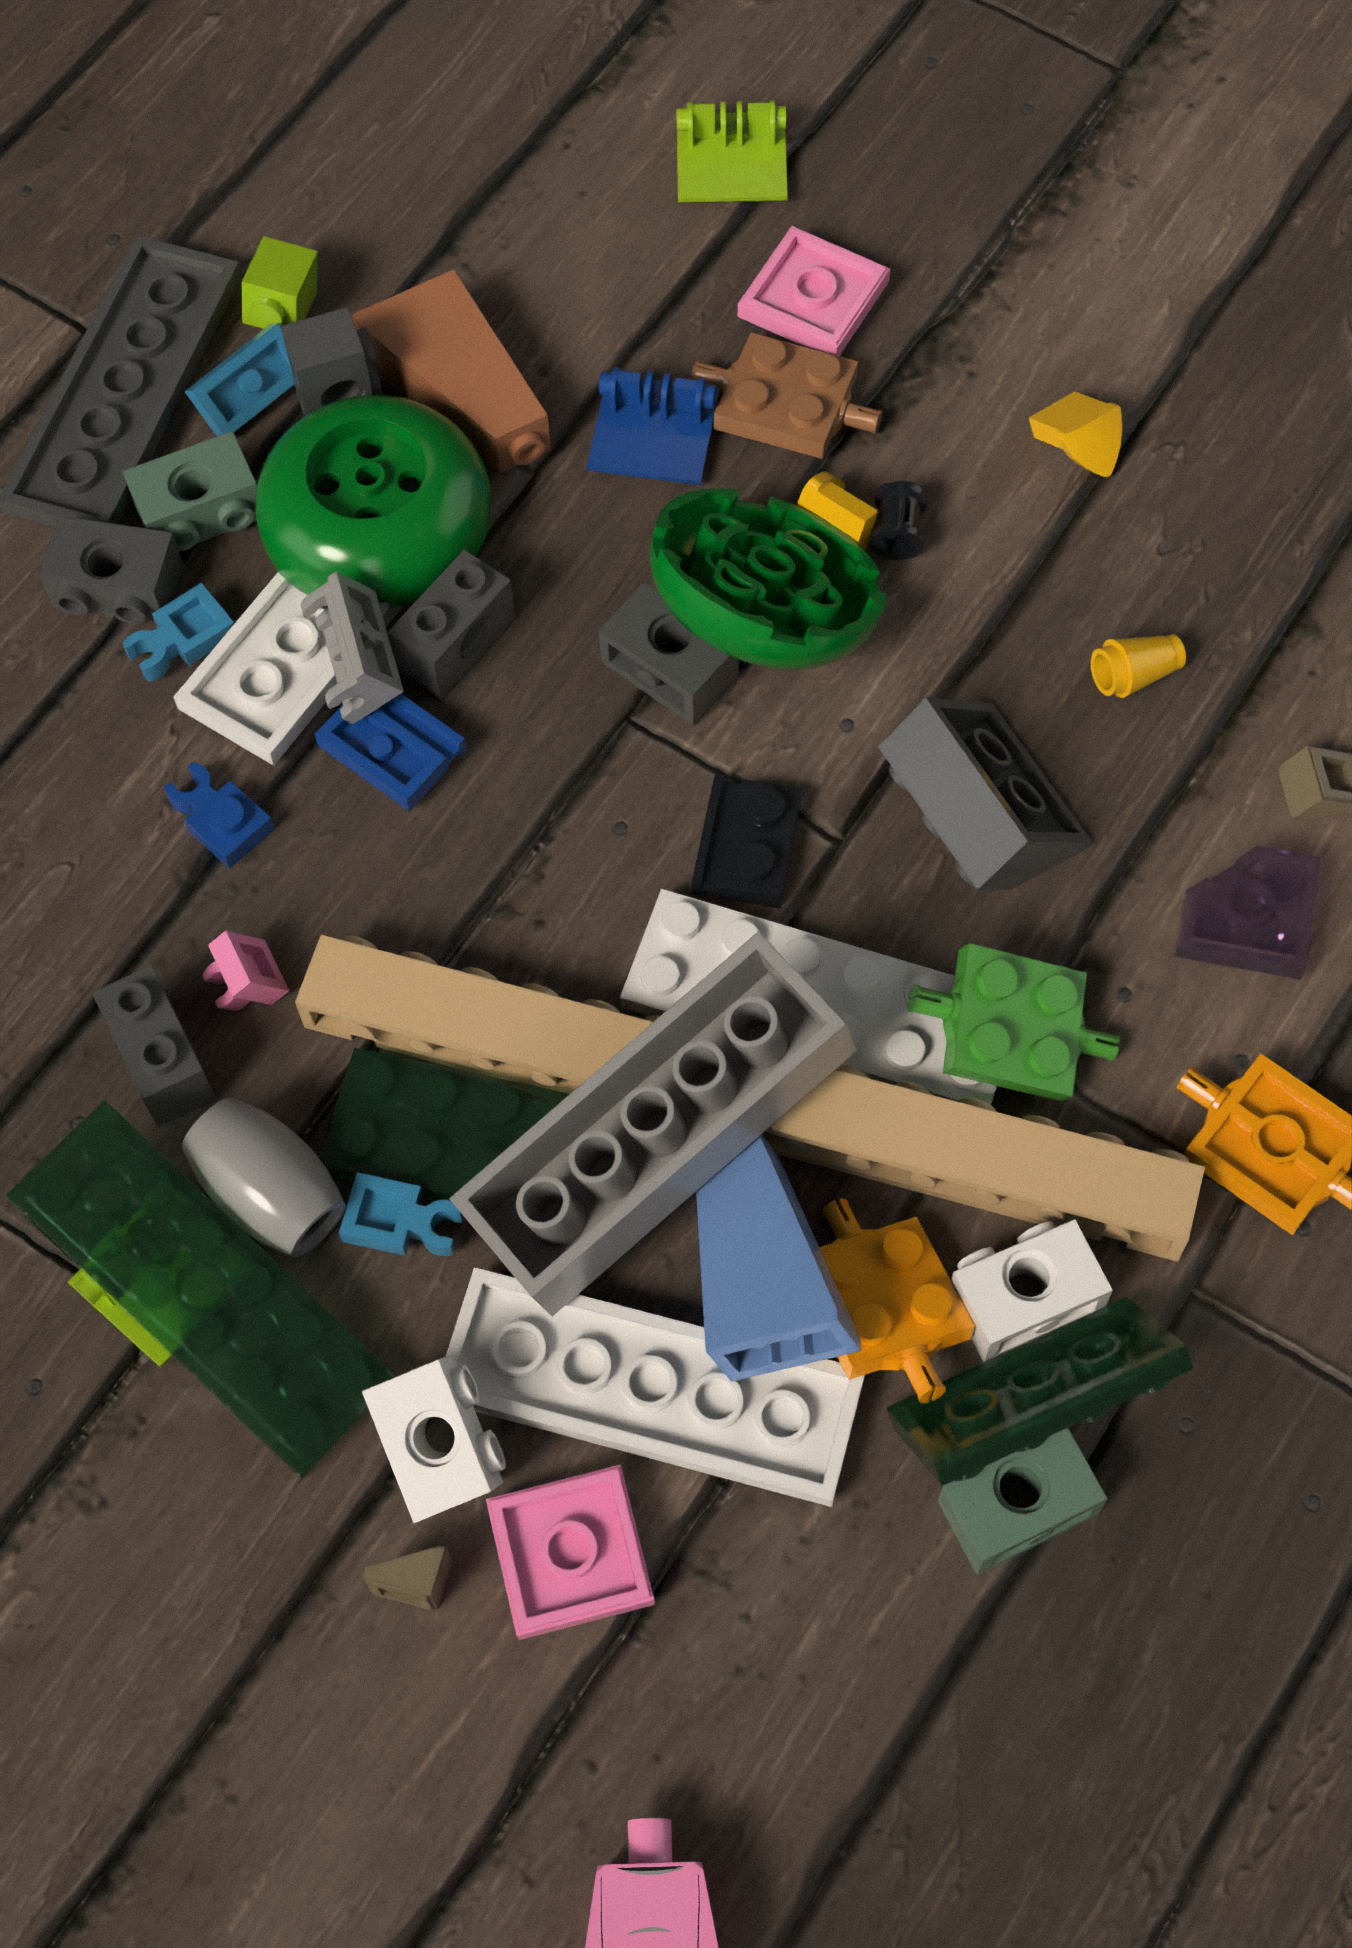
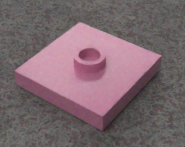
(813, 292)
(569, 1552)

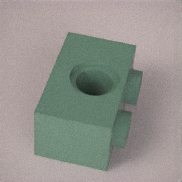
(208, 471)
(996, 1531)

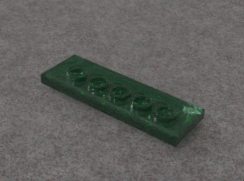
(201, 1288)

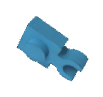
(185, 628)
(390, 1213)

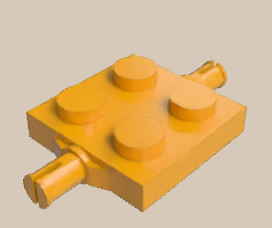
(1272, 1142)
(894, 1298)

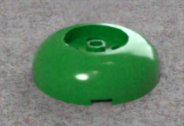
(371, 525)
(764, 579)

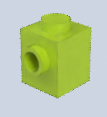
(279, 284)

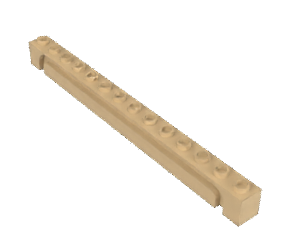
(843, 1124)

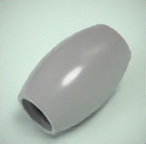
(263, 1176)

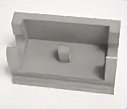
(356, 646)

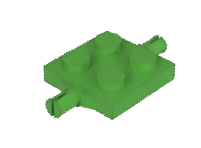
(1014, 1022)

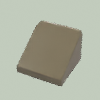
(1317, 783)
(411, 1579)

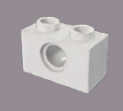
(1054, 1257)
(427, 1477)

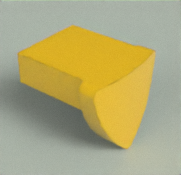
(1084, 429)
(827, 499)

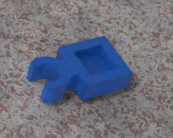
(221, 820)

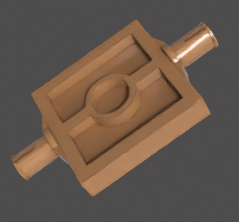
(787, 396)

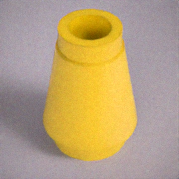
(1136, 662)

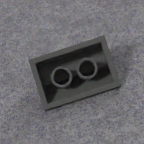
(981, 793)

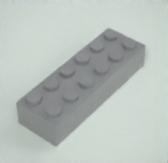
(655, 1123)

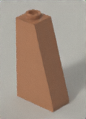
(450, 359)

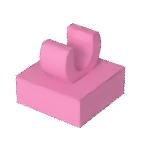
(247, 970)

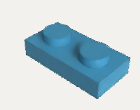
(243, 382)

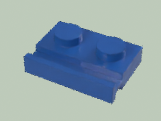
(394, 748)

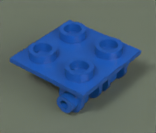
(653, 426)

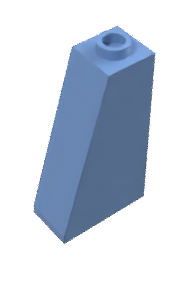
(764, 1274)

